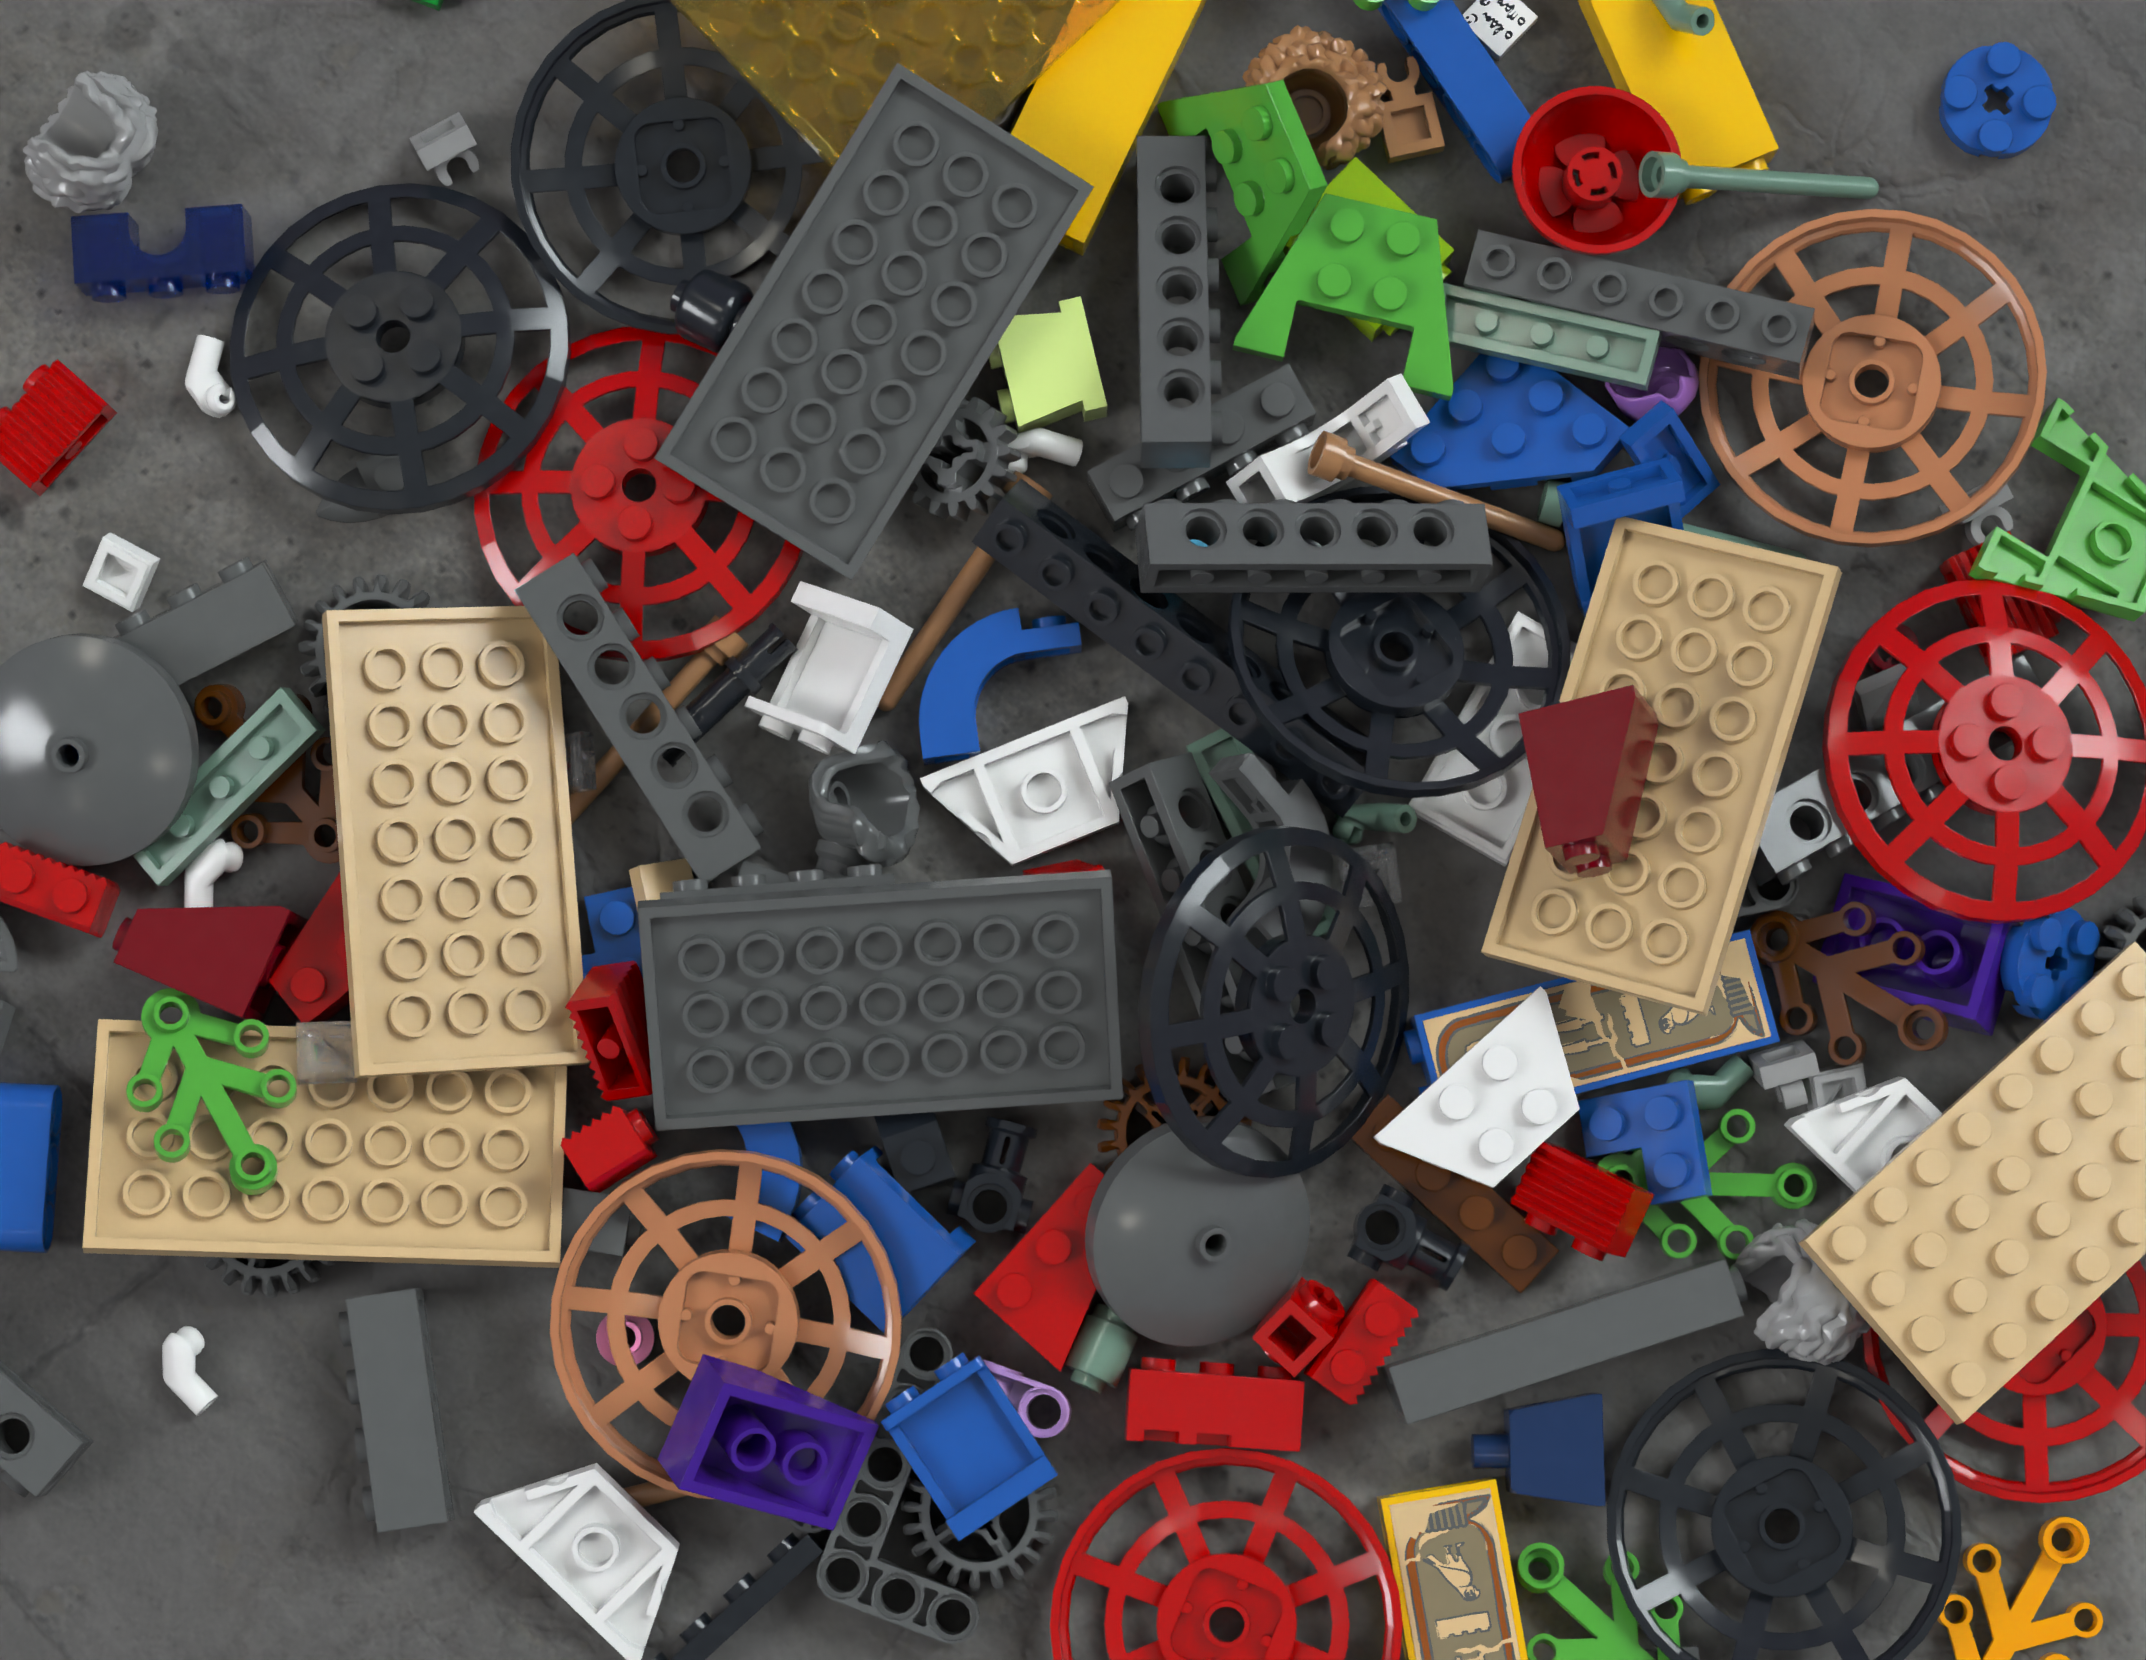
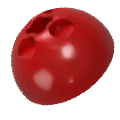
(1603, 140)

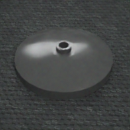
(131, 743)
(1192, 1246)

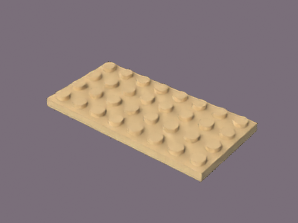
(1724, 658)
(453, 840)
(365, 1168)
(2007, 1201)

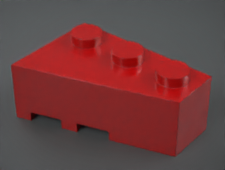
(314, 969)
(1046, 1279)
(1214, 1406)

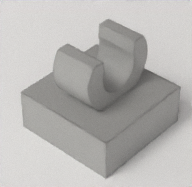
(444, 142)
(1991, 509)
(1784, 1070)

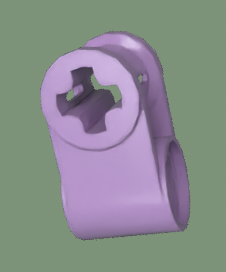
(1021, 1393)

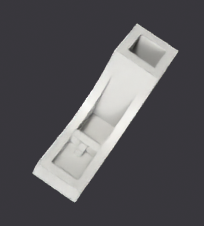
(1372, 426)

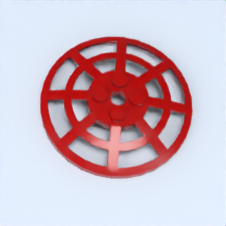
(618, 523)
(1969, 767)
(2055, 1368)
(1225, 1578)

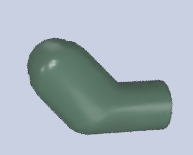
(1686, 17)
(1716, 1089)

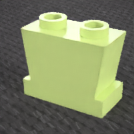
(1049, 368)

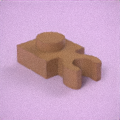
(1409, 119)

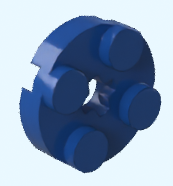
(2000, 69)
(2071, 950)

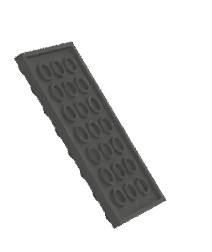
(874, 322)
(881, 999)

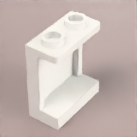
(835, 673)

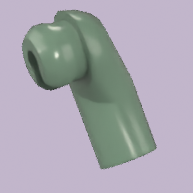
(1374, 817)

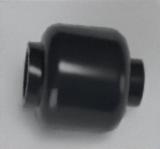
(709, 308)

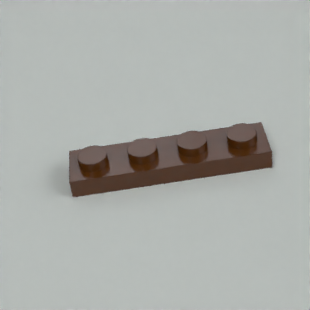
(1462, 1206)

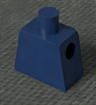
(1549, 1449)

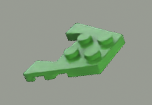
(1267, 165)
(1365, 267)
(2100, 540)

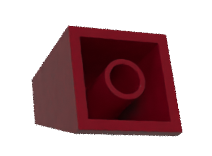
(1590, 775)
(211, 952)

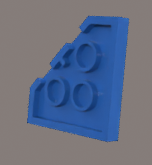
(1511, 430)

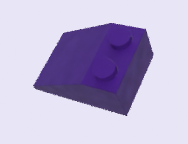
(1959, 961)
(765, 1444)

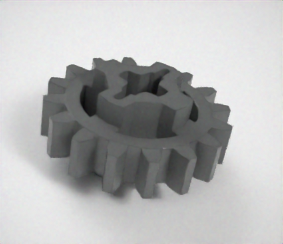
(972, 475)

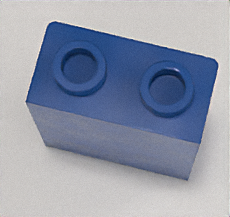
(1593, 504)
(914, 1240)
(967, 1444)

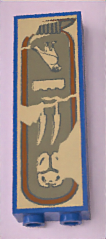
(1610, 1033)

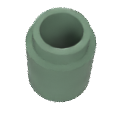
(1100, 1350)

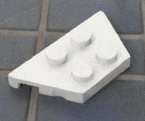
(1040, 786)
(1493, 1100)
(1864, 1129)
(590, 1549)

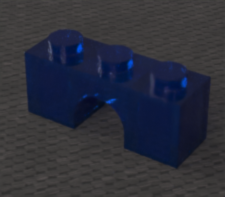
(212, 255)

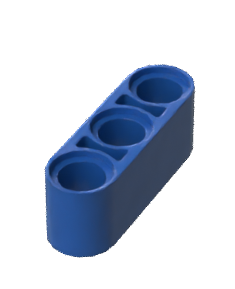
(28, 1164)

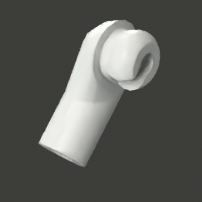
(204, 380)
(1045, 444)
(207, 868)
(179, 1369)

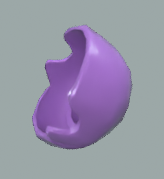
(1672, 381)

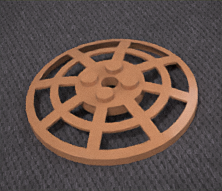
(1907, 361)
(715, 1280)

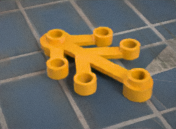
(2012, 1627)

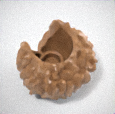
(1330, 88)

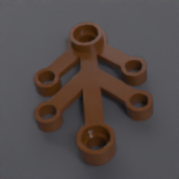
(287, 788)
(1838, 976)

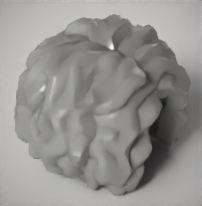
(92, 144)
(1807, 1311)

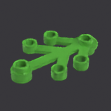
(206, 1080)
(1722, 1185)
(1613, 1638)

